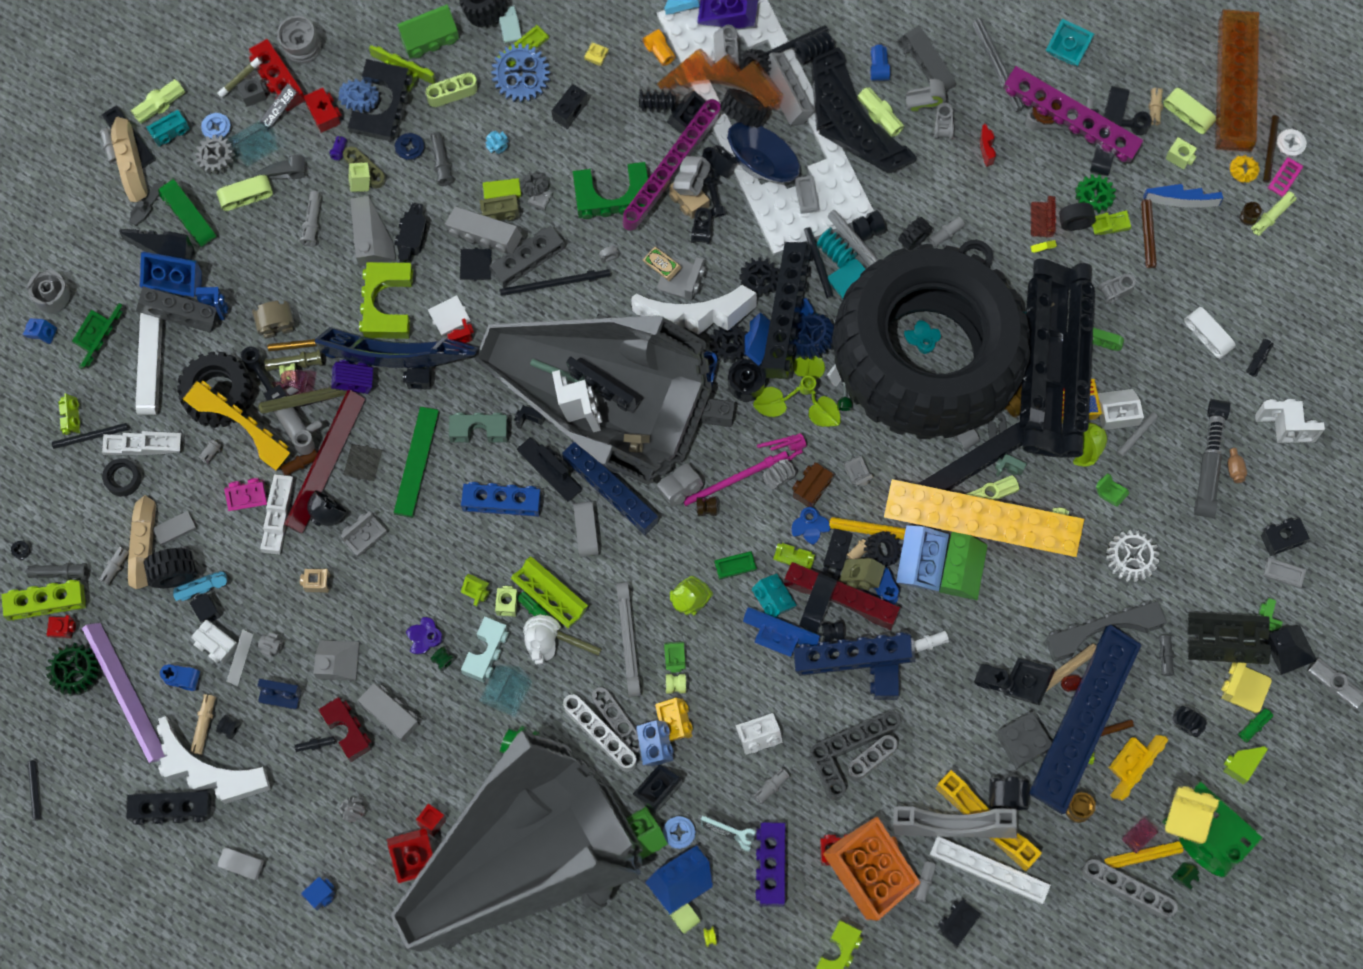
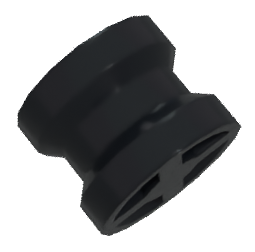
(228, 727)

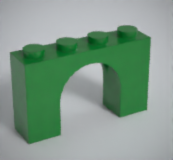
(591, 204)

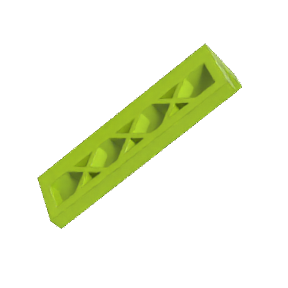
(552, 590)

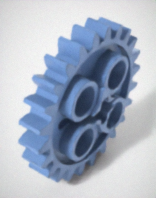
(520, 89)

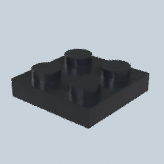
(1030, 681)

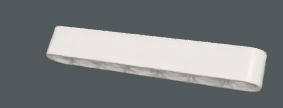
(148, 365)

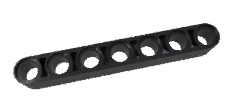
(976, 460)

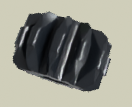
(1189, 721)

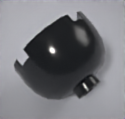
(324, 510)

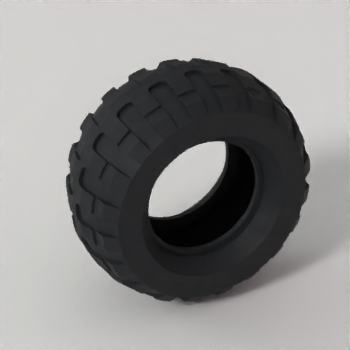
(942, 284)

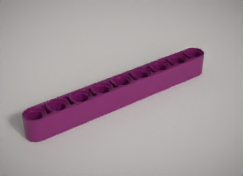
(667, 171)

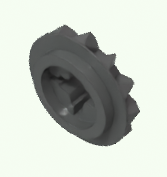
(529, 188)

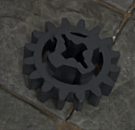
(767, 277)
(730, 350)

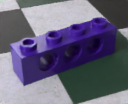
(773, 832)

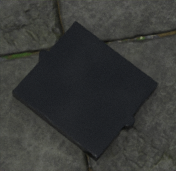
(475, 264)

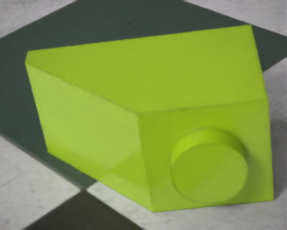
(1244, 763)

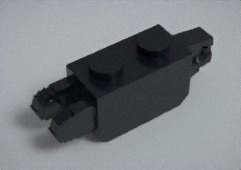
(412, 233)

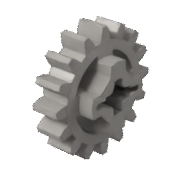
(210, 162)

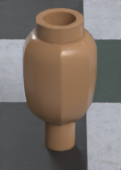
(1236, 467)

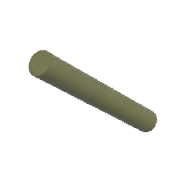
(578, 643)

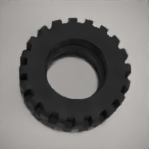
(216, 366)

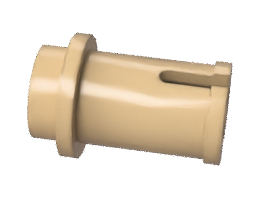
(858, 551)

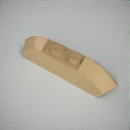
(128, 160)
(140, 541)

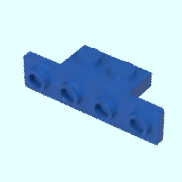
(778, 634)

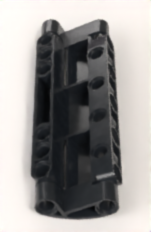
(1058, 359)

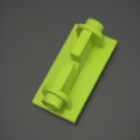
(69, 406)
(787, 554)

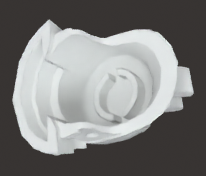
(540, 637)

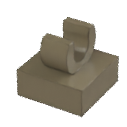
(636, 441)

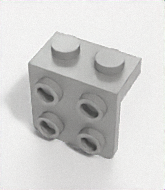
(685, 281)

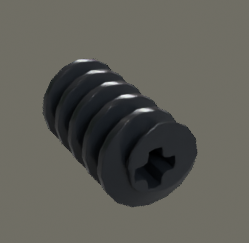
(813, 46)
(657, 100)

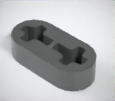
(992, 430)

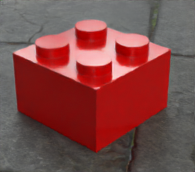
(409, 854)

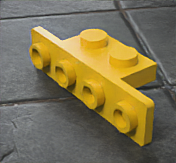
(1133, 762)

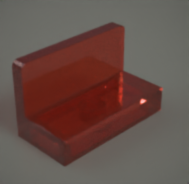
(1043, 218)

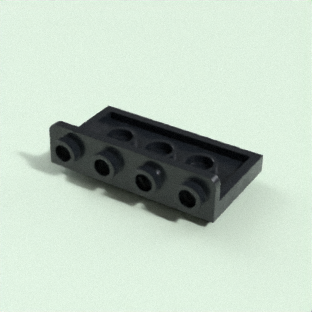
(604, 383)

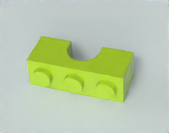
(846, 939)

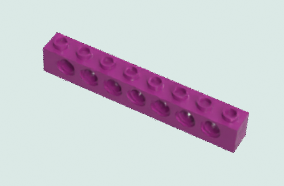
(1068, 105)

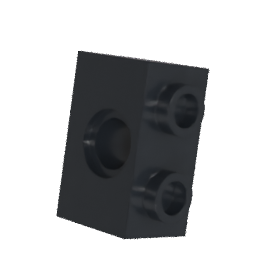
(569, 106)
(686, 111)
(1277, 544)

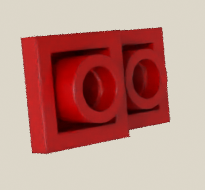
(986, 141)

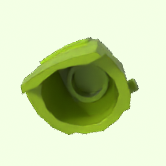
(1093, 445)
(690, 595)

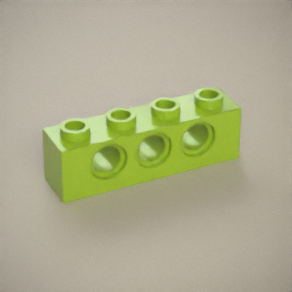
(73, 601)

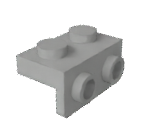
(363, 533)

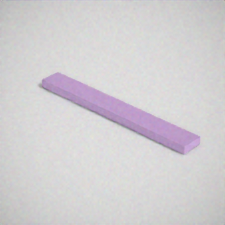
(124, 692)

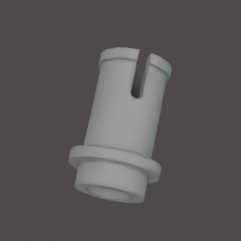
(209, 451)

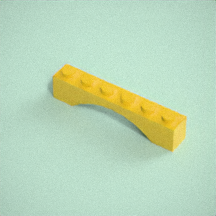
(205, 401)
(964, 799)

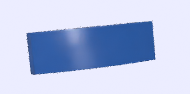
(757, 338)

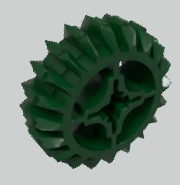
(68, 684)

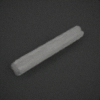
(852, 237)

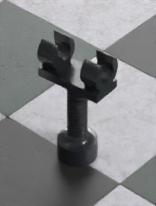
(718, 210)

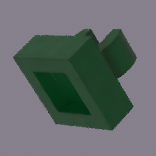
(1185, 875)

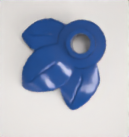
(810, 528)

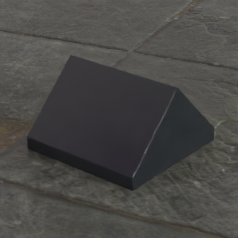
(658, 788)

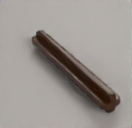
(1148, 233)

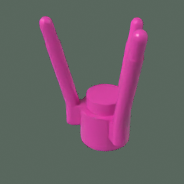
(794, 442)

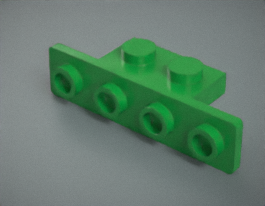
(92, 331)

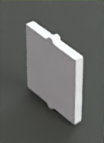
(448, 315)

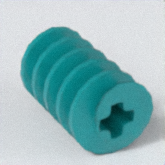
(835, 249)

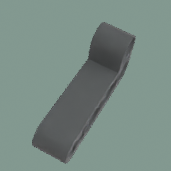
(926, 56)

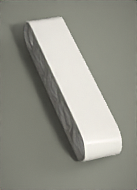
(595, 724)

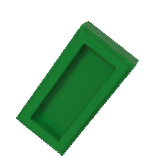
(735, 565)

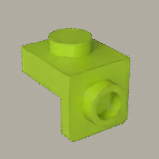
(475, 589)

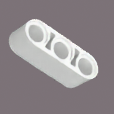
(1209, 332)

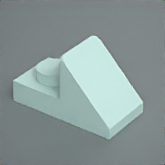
(510, 26)

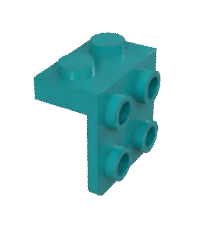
(845, 276)

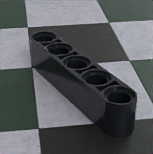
(1114, 112)

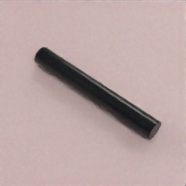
(34, 790)

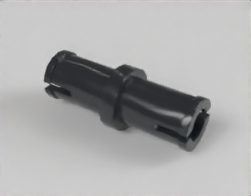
(1259, 357)

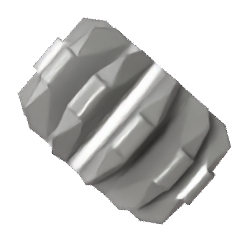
(779, 474)

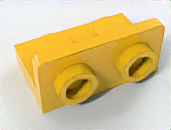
(676, 715)

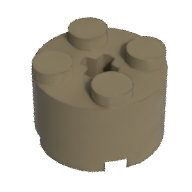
(273, 318)

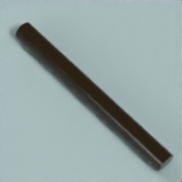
(1271, 149)

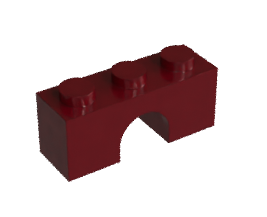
(336, 714)

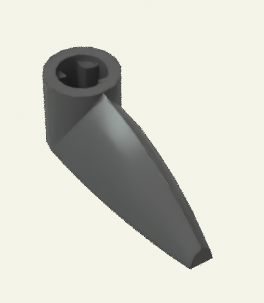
(287, 169)

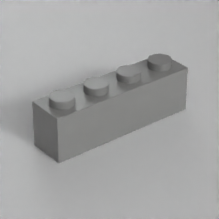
(794, 99)
(483, 230)

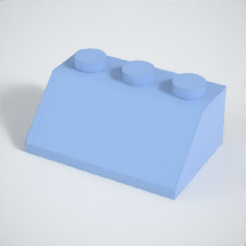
(922, 558)

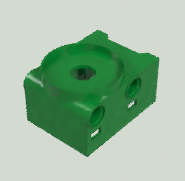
(1223, 844)

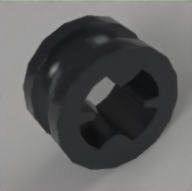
(15, 547)

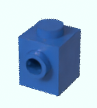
(319, 893)

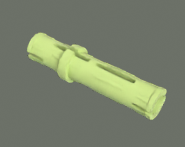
(1268, 219)

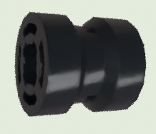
(832, 631)

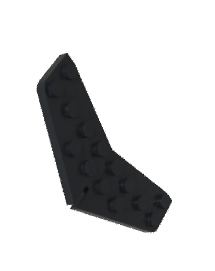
(849, 124)

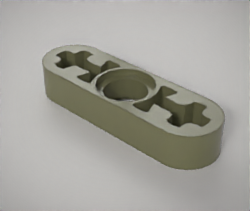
(363, 159)

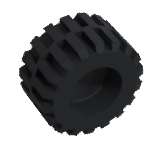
(483, 11)
(170, 568)

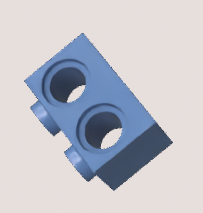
(650, 744)

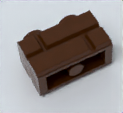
(813, 484)

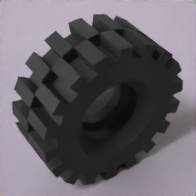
(743, 107)

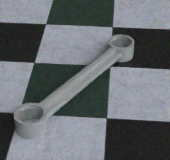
(628, 639)

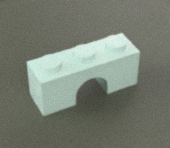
(480, 665)

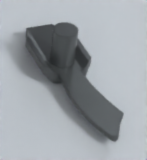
(142, 208)

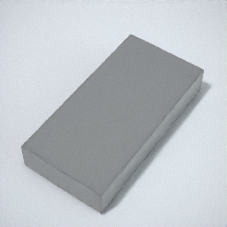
(806, 194)
(174, 528)
(1284, 573)

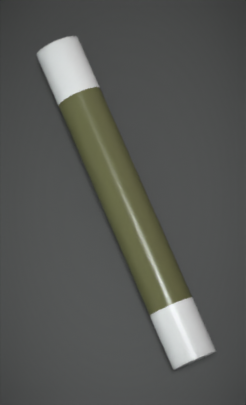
(238, 78)

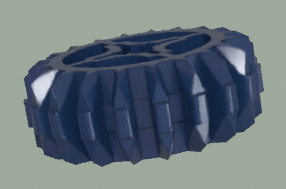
(821, 333)

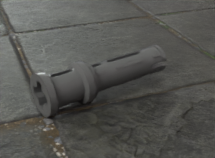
(442, 166)
(66, 571)

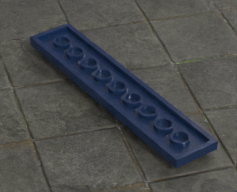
(1085, 719)

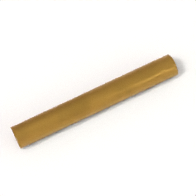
(291, 345)

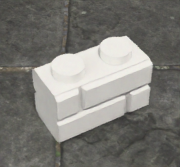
(215, 642)

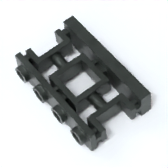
(1229, 626)

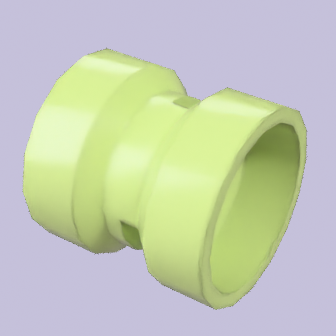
(675, 683)

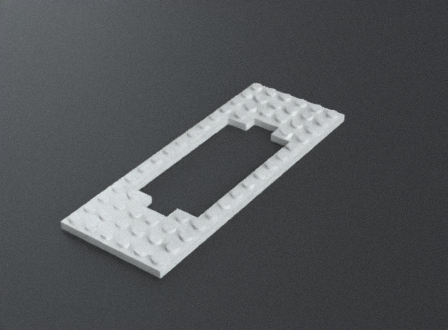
(771, 203)

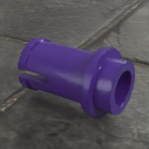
(336, 152)

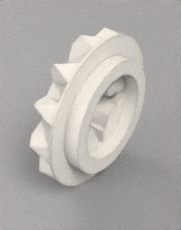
(1298, 140)

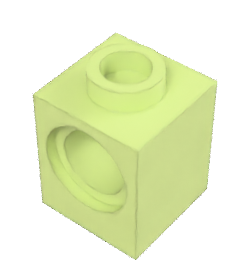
(1181, 146)
(506, 609)

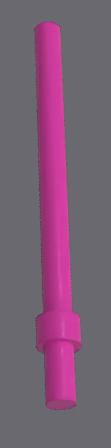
(767, 463)

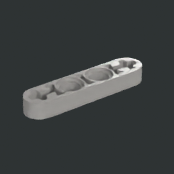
(616, 721)

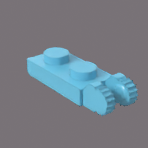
(200, 585)

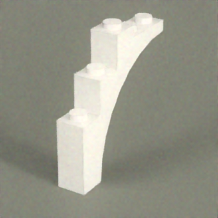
(698, 316)
(230, 784)

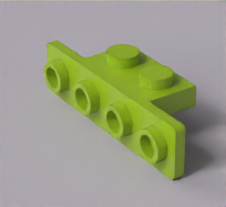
(394, 59)

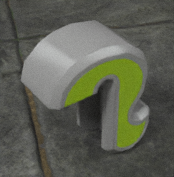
(926, 97)

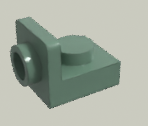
(1012, 465)

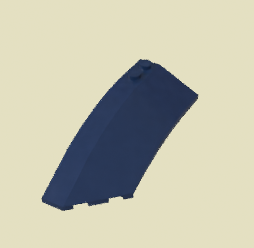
(390, 354)

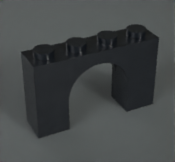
(383, 125)

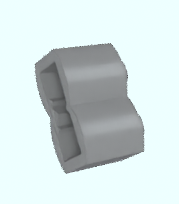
(691, 176)
(680, 485)

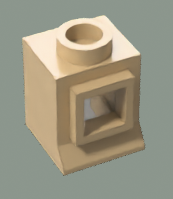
(315, 580)

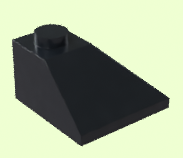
(1290, 649)

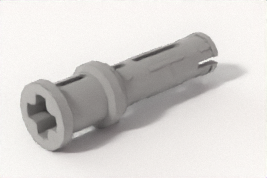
(310, 225)

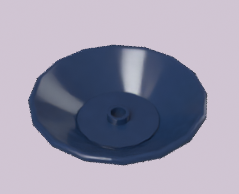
(763, 153)

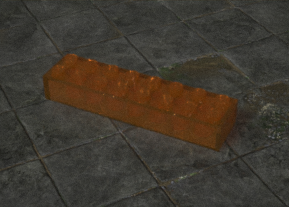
(1237, 80)

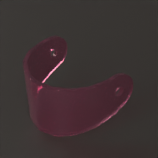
(297, 380)

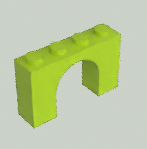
(378, 277)

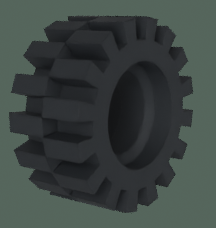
(755, 54)
(915, 233)
(891, 545)

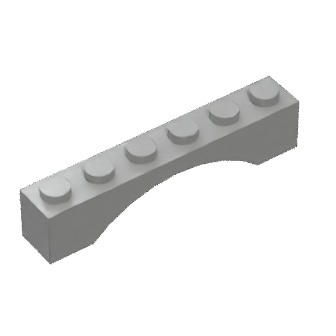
(990, 824)

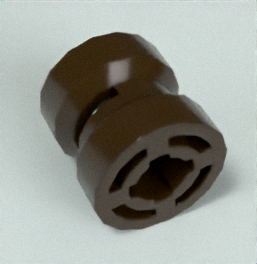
(1253, 210)
(710, 505)

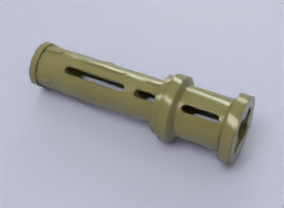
(304, 360)

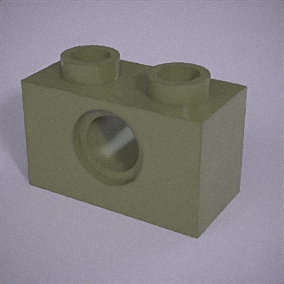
(862, 573)

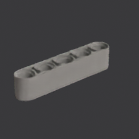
(1139, 889)

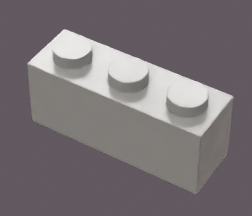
(389, 712)

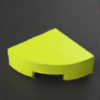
(1043, 246)

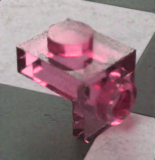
(1140, 835)

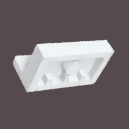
(759, 733)

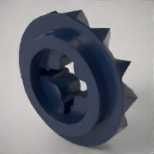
(405, 140)

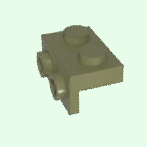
(500, 208)

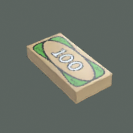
(662, 264)

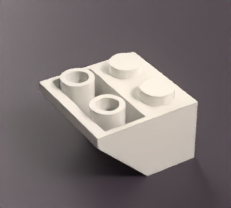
(1120, 409)

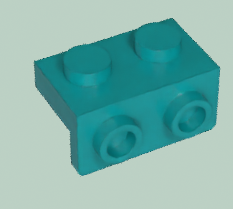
(168, 128)
(773, 596)

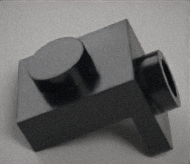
(528, 414)

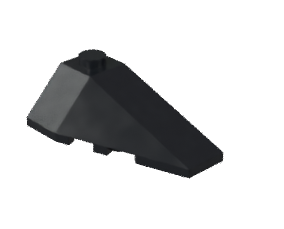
(165, 244)

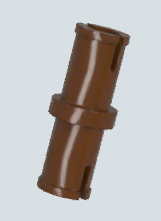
(298, 463)

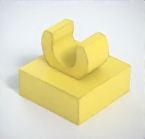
(596, 54)

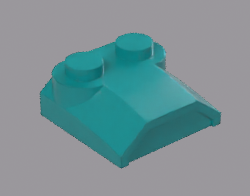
(1069, 42)

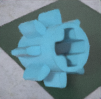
(496, 142)

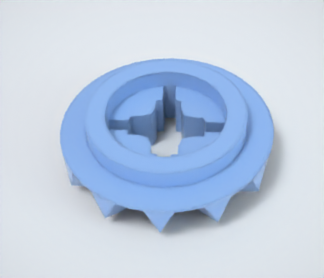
(218, 119)
(685, 825)

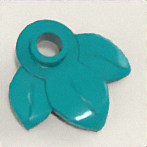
(923, 333)

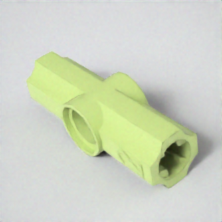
(158, 101)
(880, 112)
(1000, 489)

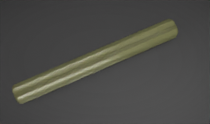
(299, 399)

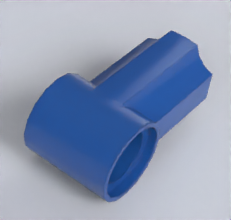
(880, 68)

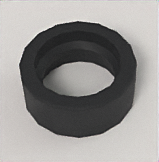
(1077, 216)
(979, 245)
(126, 490)

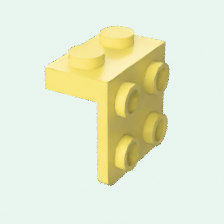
(1246, 687)
(1191, 814)

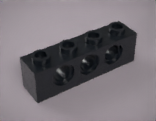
(138, 802)

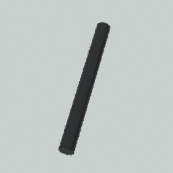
(790, 44)
(818, 262)
(90, 435)

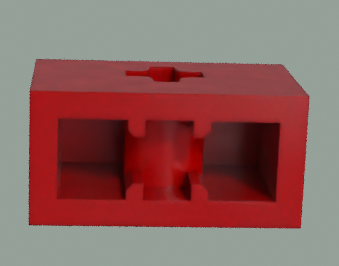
(325, 118)

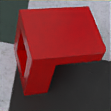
(431, 820)

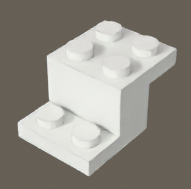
(577, 401)
(1289, 421)

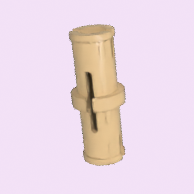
(1156, 106)

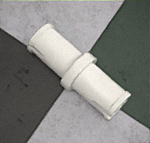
(929, 642)

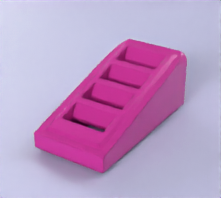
(1291, 164)

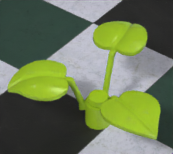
(822, 413)

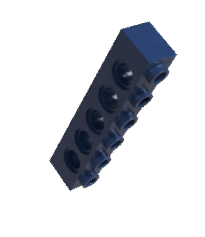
(610, 488)
(904, 654)

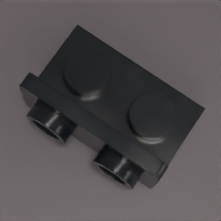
(959, 922)

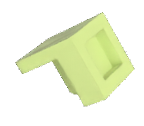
(359, 177)

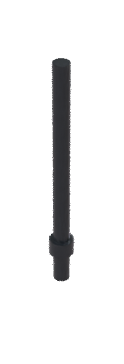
(590, 275)

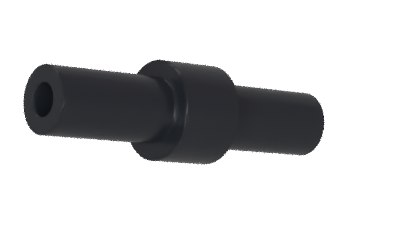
(314, 744)

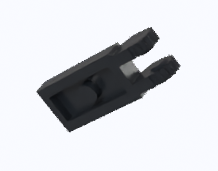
(837, 552)

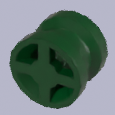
(442, 659)

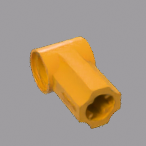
(656, 43)

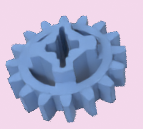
(358, 95)

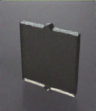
(362, 462)

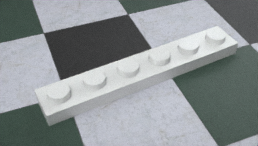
(989, 870)

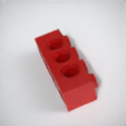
(266, 52)

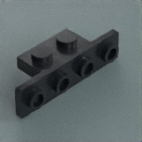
(550, 468)

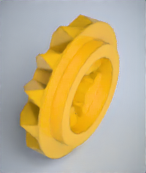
(1239, 173)

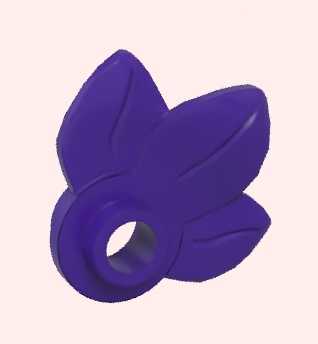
(421, 636)

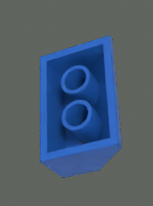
(169, 274)
(681, 880)

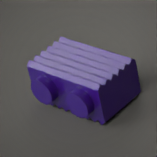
(352, 377)

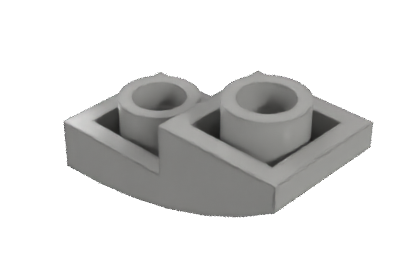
(240, 863)

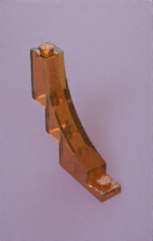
(700, 67)

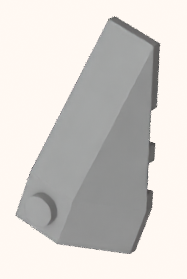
(370, 235)

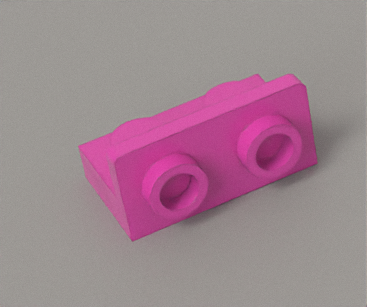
(245, 494)

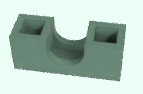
(462, 425)

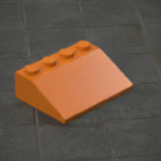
(872, 869)

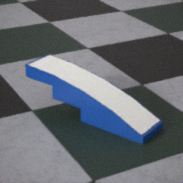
(1176, 196)

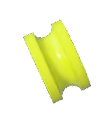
(709, 936)

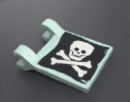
(739, 836)

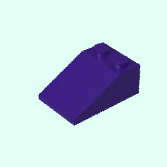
(728, 12)

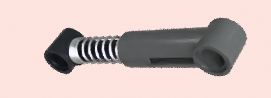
(1211, 461)

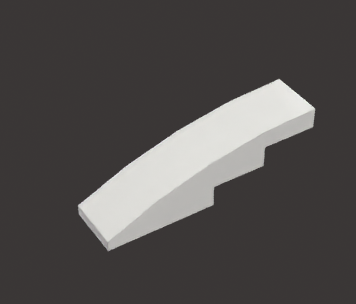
(141, 444)
(277, 513)

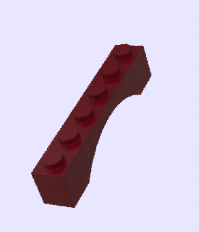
(864, 604)

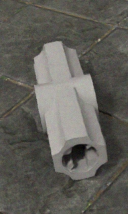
(1326, 675)

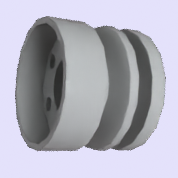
(299, 39)

